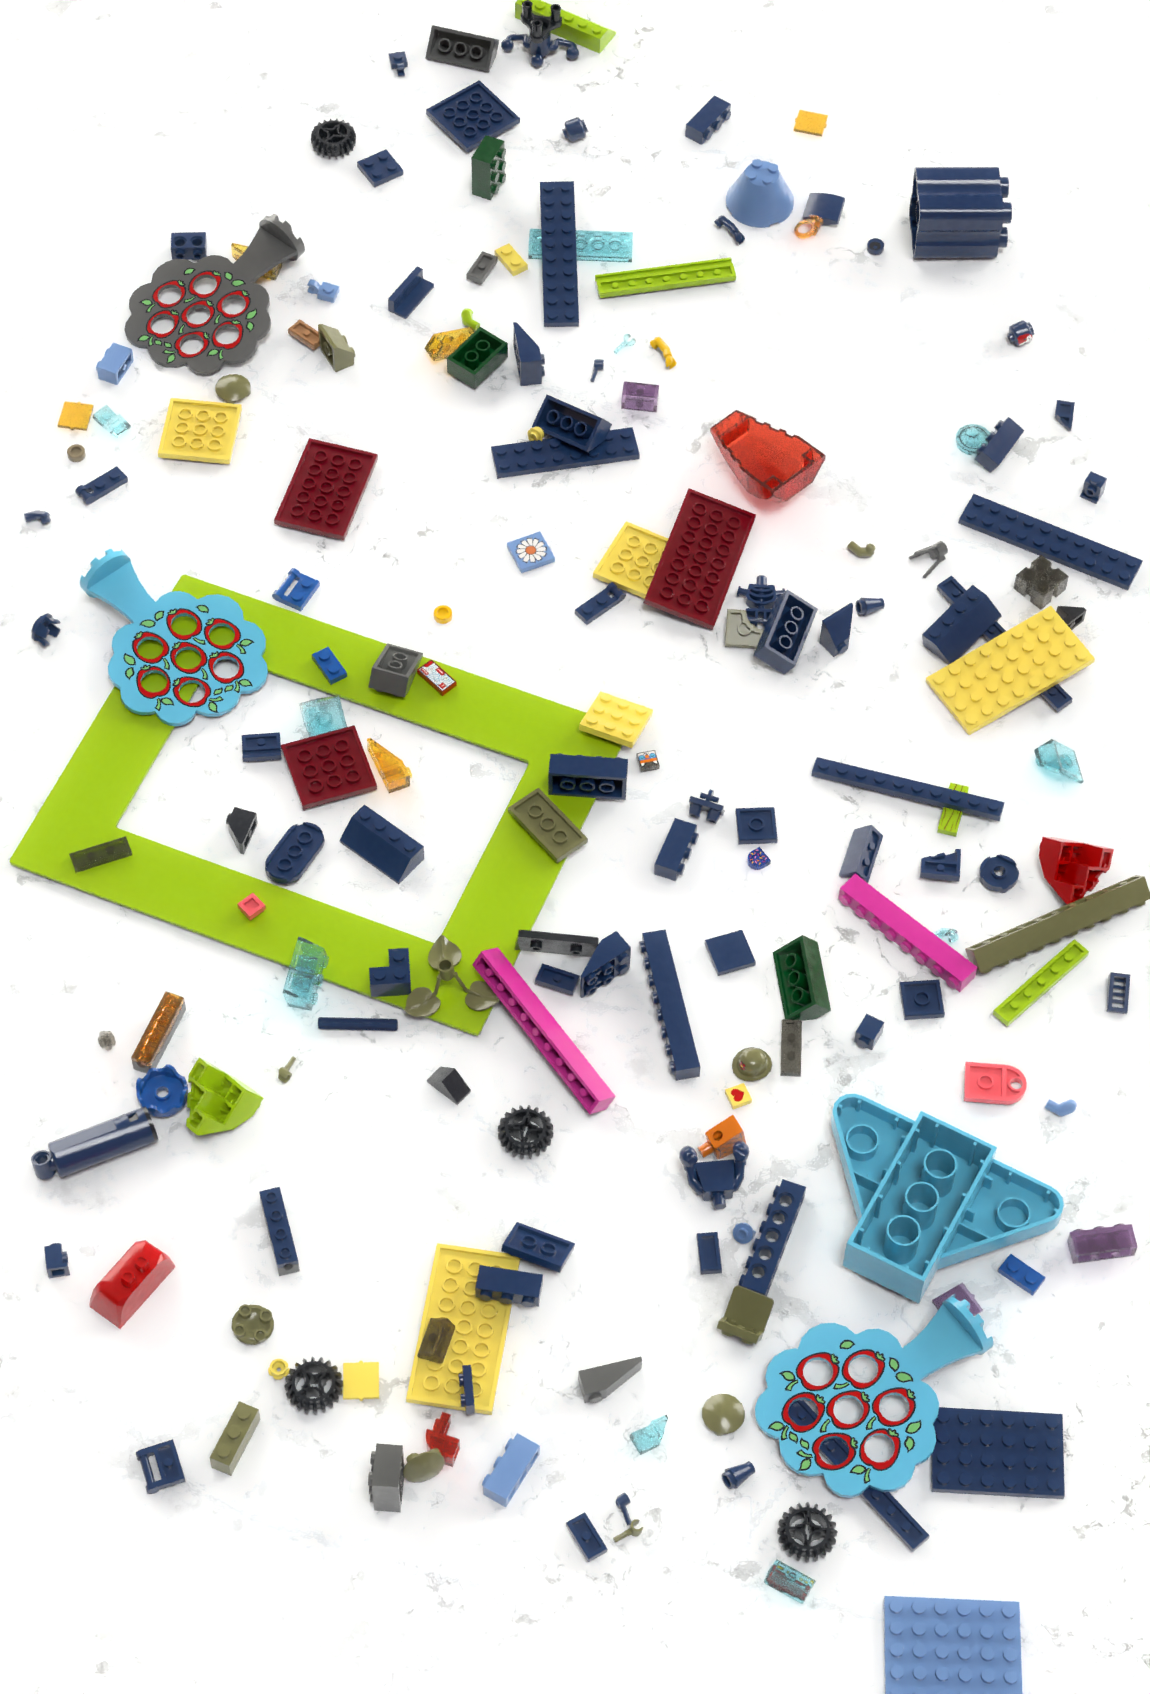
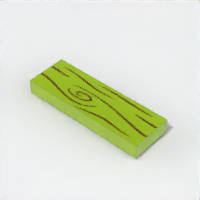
(951, 818)

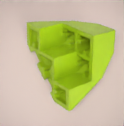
(218, 1100)

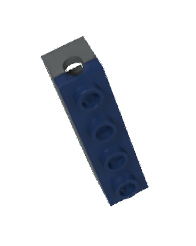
(279, 1231)

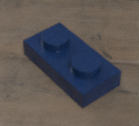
(557, 979)
(465, 1381)
(586, 1537)

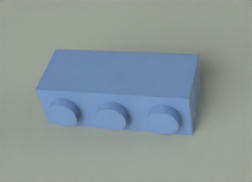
(510, 1469)

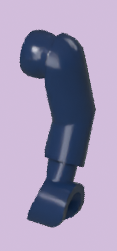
(722, 220)

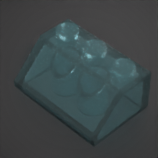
(305, 975)

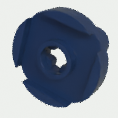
(998, 883)

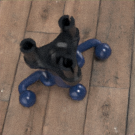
(539, 37)

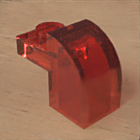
(438, 1439)

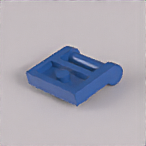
(300, 593)

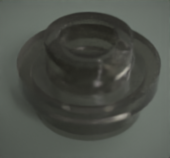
(106, 1040)

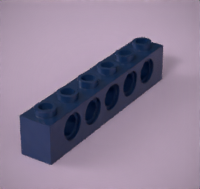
(785, 1193)

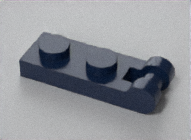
(101, 485)
(600, 603)

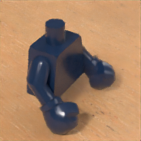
(715, 1179)

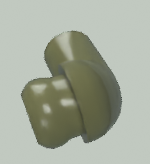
(866, 551)

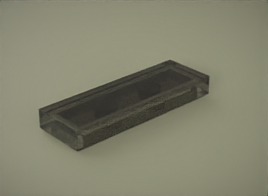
(100, 854)
(791, 1048)

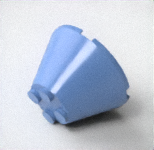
(760, 196)

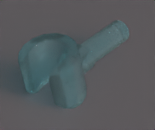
(625, 342)

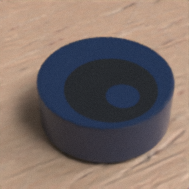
(875, 246)

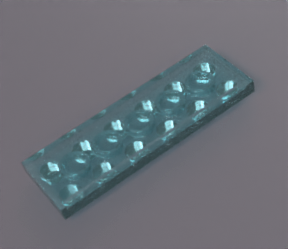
(591, 245)

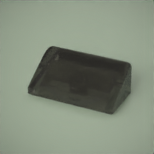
(436, 1340)

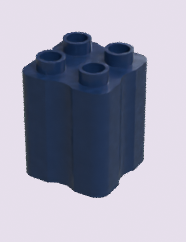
(959, 212)

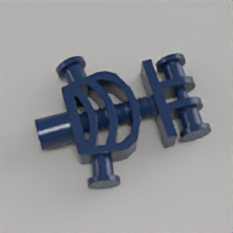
(760, 600)

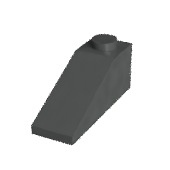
(603, 1380)

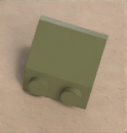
(335, 348)

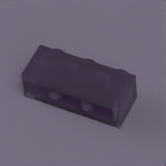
(1102, 1243)

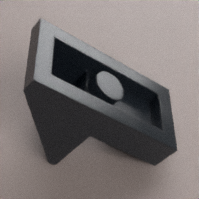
(1071, 615)

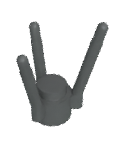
(936, 551)

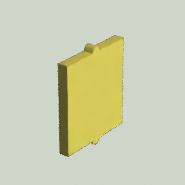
(361, 1380)

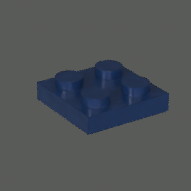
(380, 168)

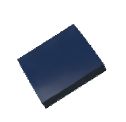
(826, 206)

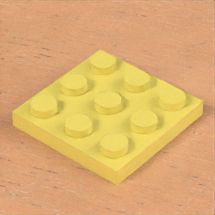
(616, 719)

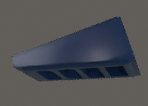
(1121, 978)

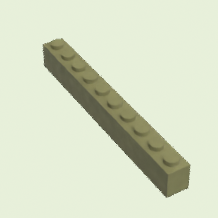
(1059, 923)

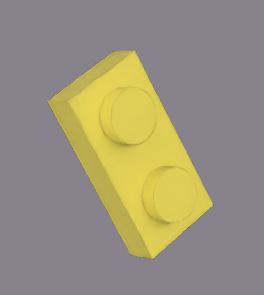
(511, 259)

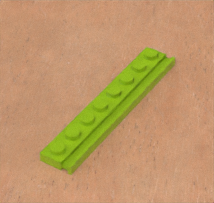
(665, 277)

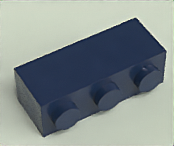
(708, 120)
(998, 444)
(676, 849)
(509, 1286)

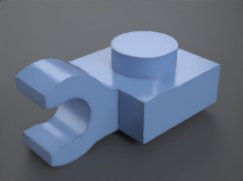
(325, 292)

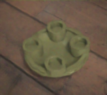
(233, 388)
(252, 1324)
(723, 1414)
(423, 1466)

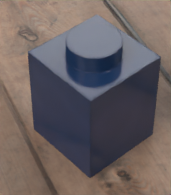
(869, 1032)

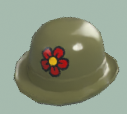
(751, 1064)

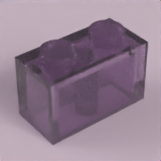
(640, 396)

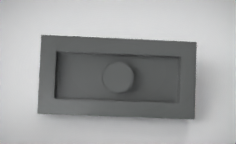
(482, 267)

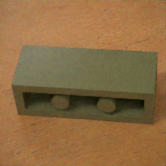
(235, 1438)

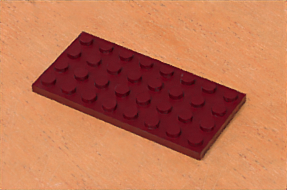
(700, 559)

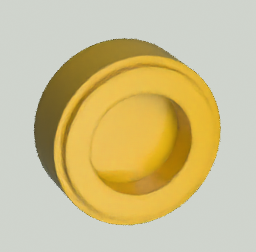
(442, 614)

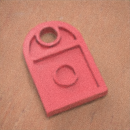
(993, 1083)

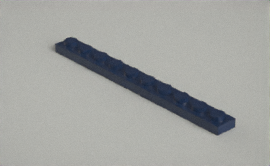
(1056, 695)
(908, 789)
(881, 1502)

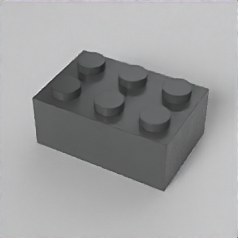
(386, 1477)

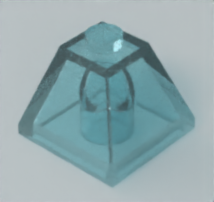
(322, 715)
(1058, 760)

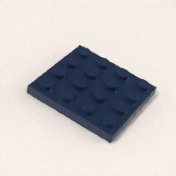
(472, 115)

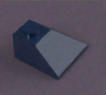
(836, 631)

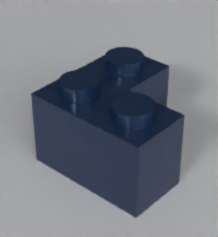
(393, 979)

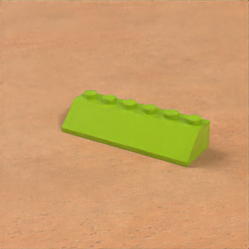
(574, 27)

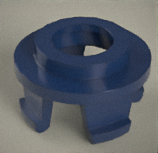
(45, 626)

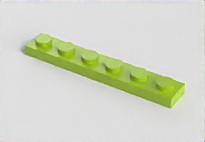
(1040, 982)

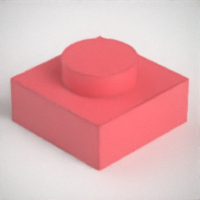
(251, 906)

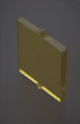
(810, 123)
(75, 416)

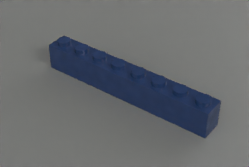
(670, 1005)

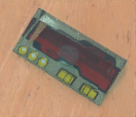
(789, 1581)

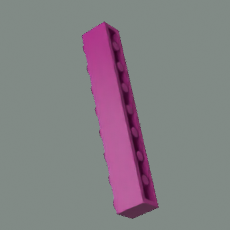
(907, 933)

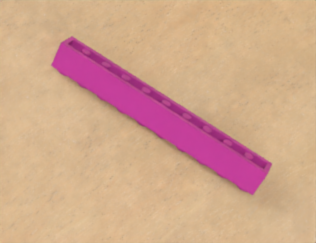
(544, 1030)

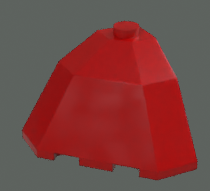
(1073, 866)

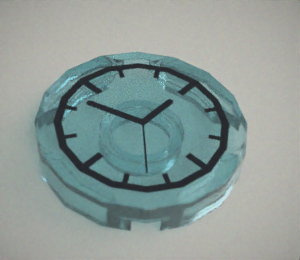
(970, 438)

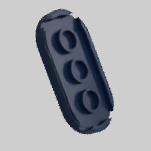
(294, 853)

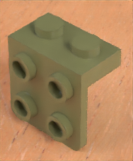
(746, 1315)

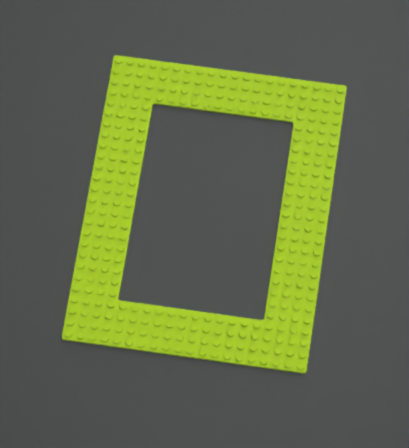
(204, 896)

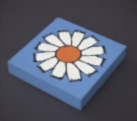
(530, 552)

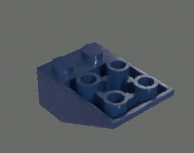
(607, 962)

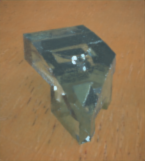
(649, 1436)

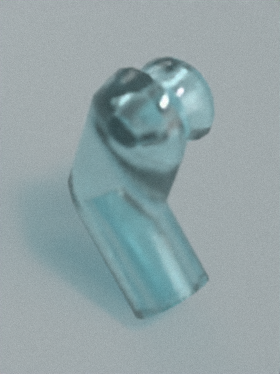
(947, 932)

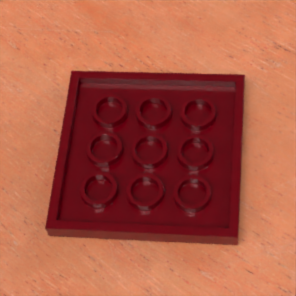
(328, 767)

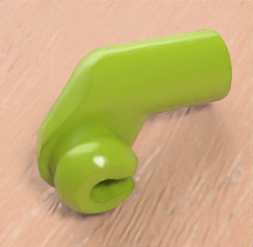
(467, 320)

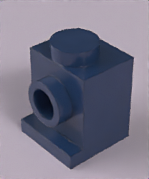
(1093, 487)
(56, 1261)

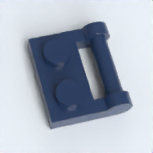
(168, 1466)

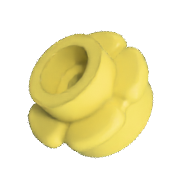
(535, 433)
(278, 1363)

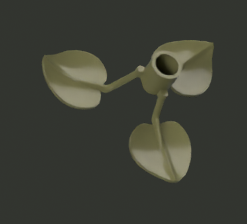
(444, 957)

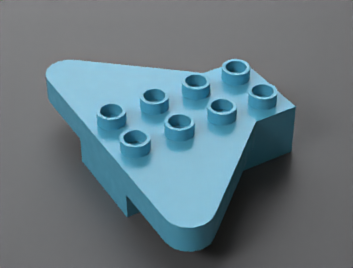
(929, 1195)

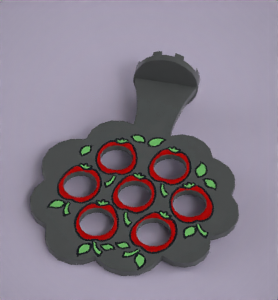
(269, 247)

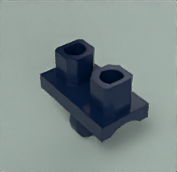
(714, 810)

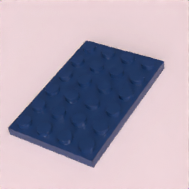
(998, 1453)

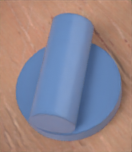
(743, 1233)

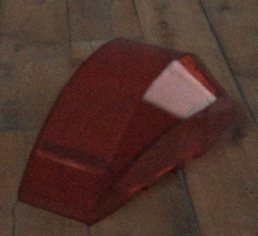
(766, 459)

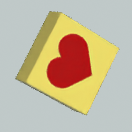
(738, 1096)

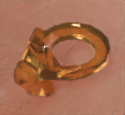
(815, 223)

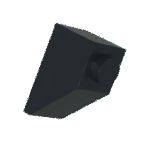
(241, 827)

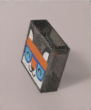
(647, 761)

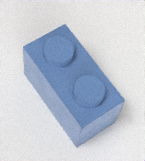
(114, 363)

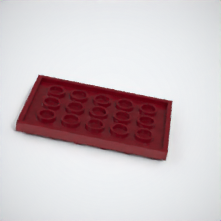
(326, 489)

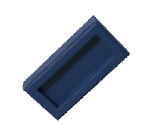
(709, 1253)

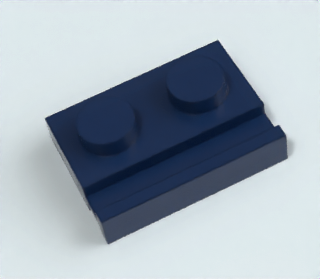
(261, 747)

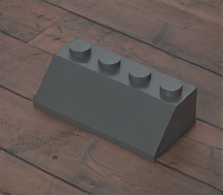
(461, 48)

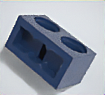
(188, 245)

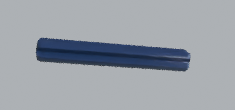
(357, 1023)

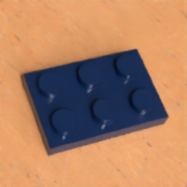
(538, 1247)

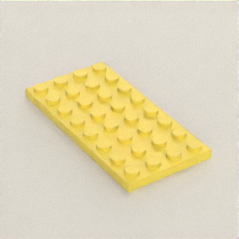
(1010, 670)
(477, 1334)

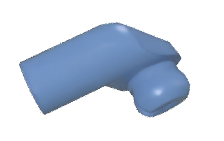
(1062, 1109)

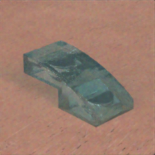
(111, 422)

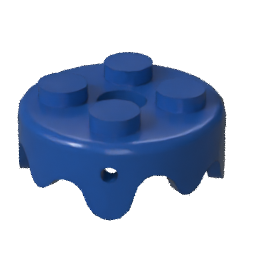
(156, 1081)

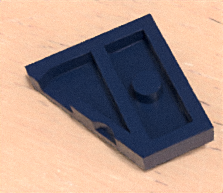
(942, 866)

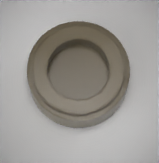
(76, 453)

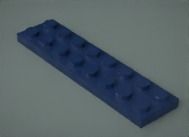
(555, 454)

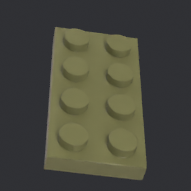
(547, 825)

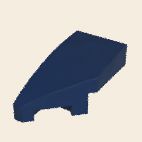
(1064, 413)

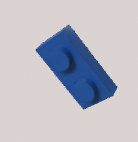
(329, 665)
(1021, 1274)

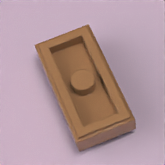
(305, 334)

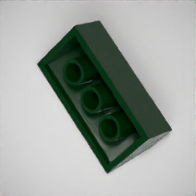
(801, 980)

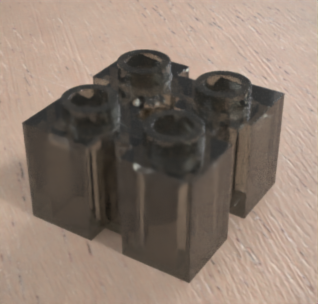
(1041, 582)

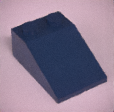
(528, 357)

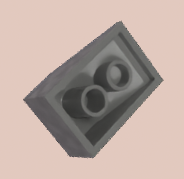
(395, 670)

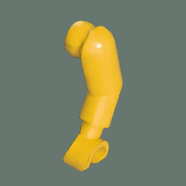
(658, 342)

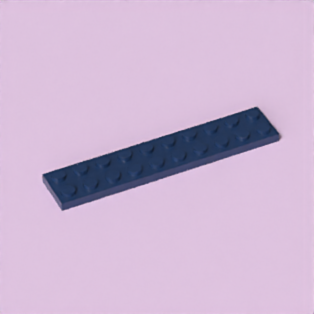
(559, 254)
(1050, 541)

